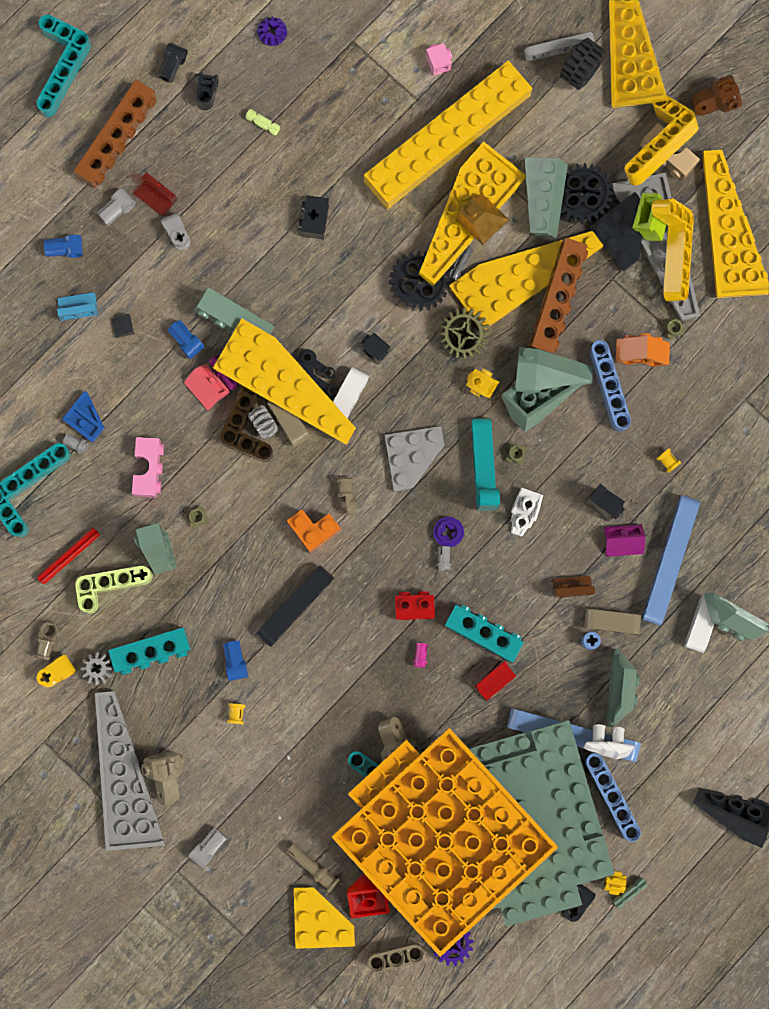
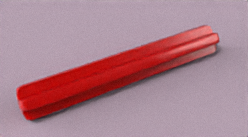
(68, 556)

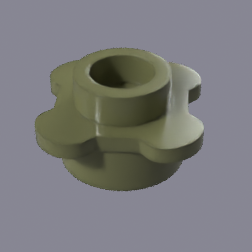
(676, 322)
(521, 450)
(191, 514)

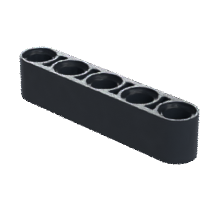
(295, 605)

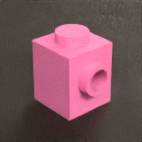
(439, 58)

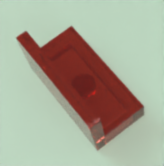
(155, 195)

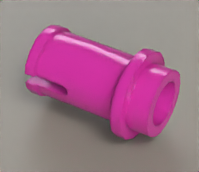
(420, 655)

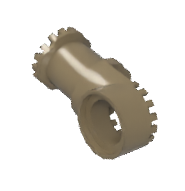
(345, 491)
(46, 642)

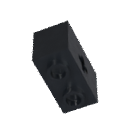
(314, 228)

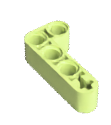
(114, 584)

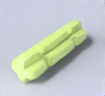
(262, 122)

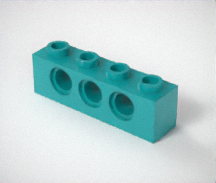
(455, 624)
(120, 654)

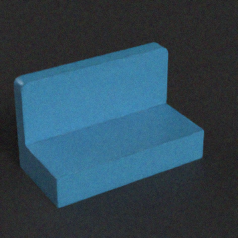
(77, 306)

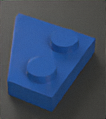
(85, 418)

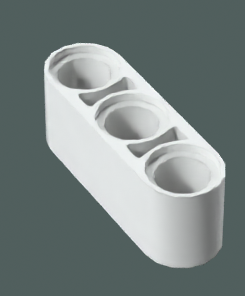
(350, 391)
(700, 628)

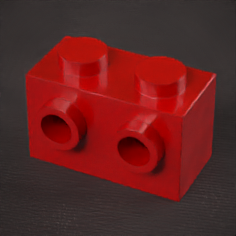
(414, 606)

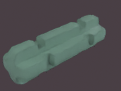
(629, 892)

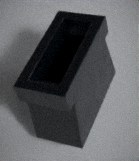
(605, 503)

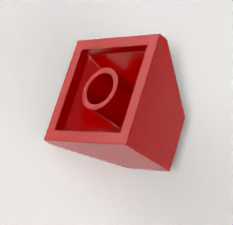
(366, 899)

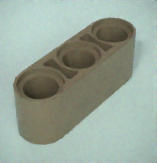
(290, 424)
(612, 621)
(388, 964)

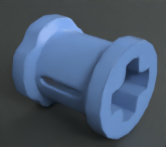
(594, 636)

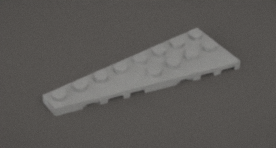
(656, 250)
(125, 797)

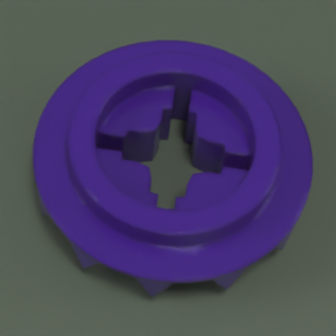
(269, 38)
(457, 535)

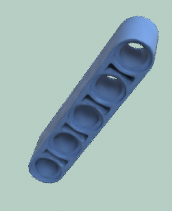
(609, 395)
(617, 805)

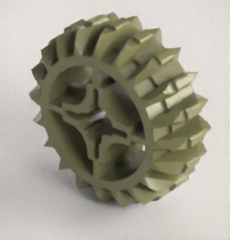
(467, 324)

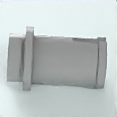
(76, 444)
(444, 558)

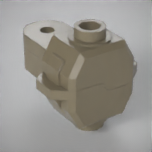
(393, 736)
(164, 770)

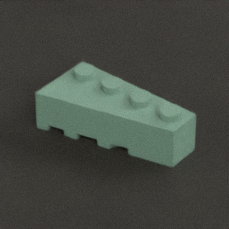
(545, 194)
(226, 313)
(156, 548)

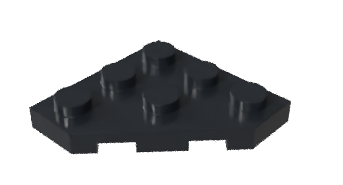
(617, 232)

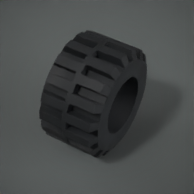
(583, 63)

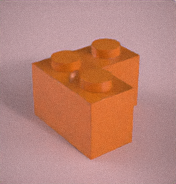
(642, 349)
(313, 534)

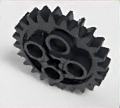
(582, 209)
(416, 297)

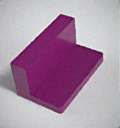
(624, 540)

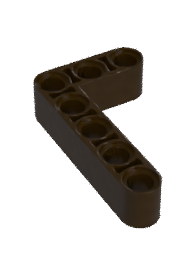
(237, 430)

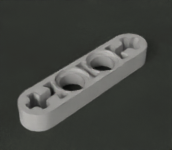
(555, 47)

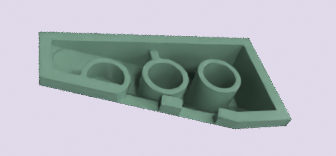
(546, 370)
(531, 408)

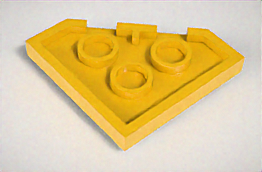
(319, 922)

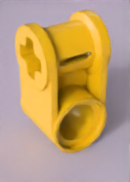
(58, 669)

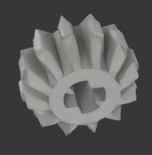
(263, 422)
(95, 675)

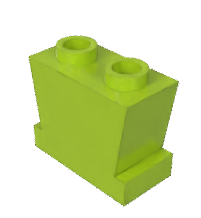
(645, 222)

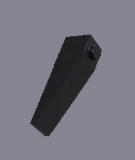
(741, 816)

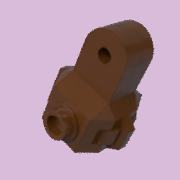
(721, 96)

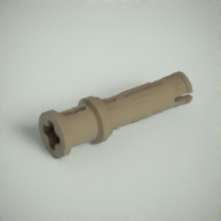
(320, 873)

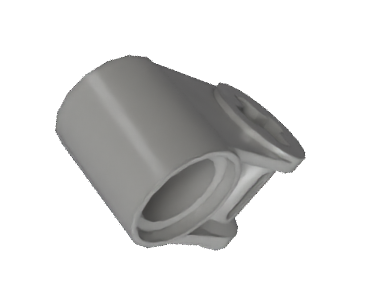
(175, 229)

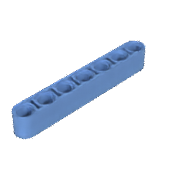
(670, 560)
(526, 722)

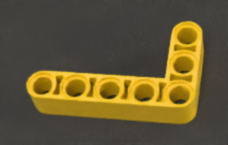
(680, 128)
(679, 246)

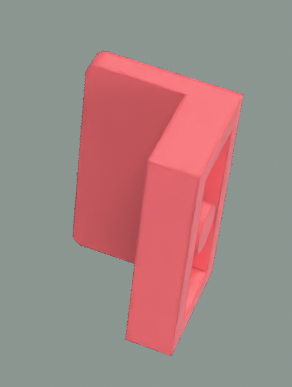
(206, 386)

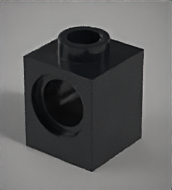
(375, 348)

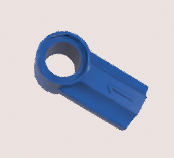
(69, 246)
(188, 342)
(235, 665)

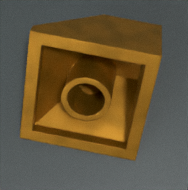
(481, 218)

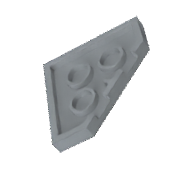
(412, 454)

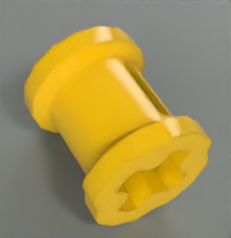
(668, 460)
(236, 713)

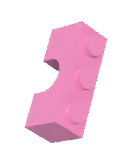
(147, 484)

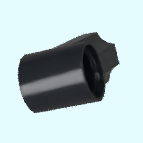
(173, 58)

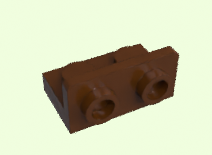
(573, 587)

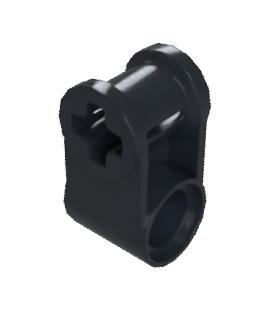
(206, 87)
(587, 897)

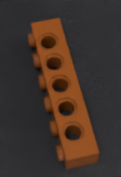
(137, 93)
(579, 253)

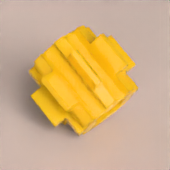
(615, 883)

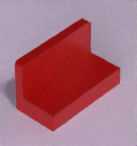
(495, 681)

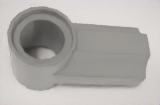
(120, 203)
(204, 852)

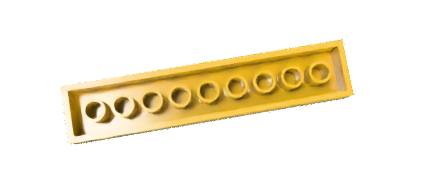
(447, 134)

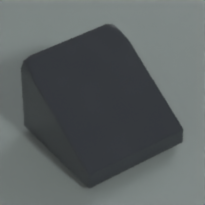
(123, 326)

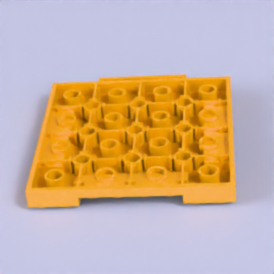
(441, 838)

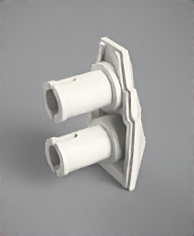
(525, 511)
(614, 749)

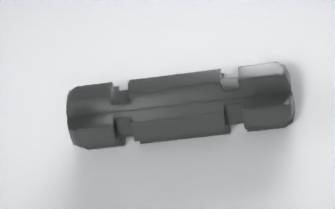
(460, 264)

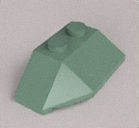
(734, 619)
(621, 688)

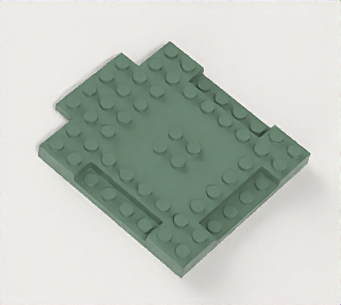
(549, 783)

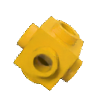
(481, 383)

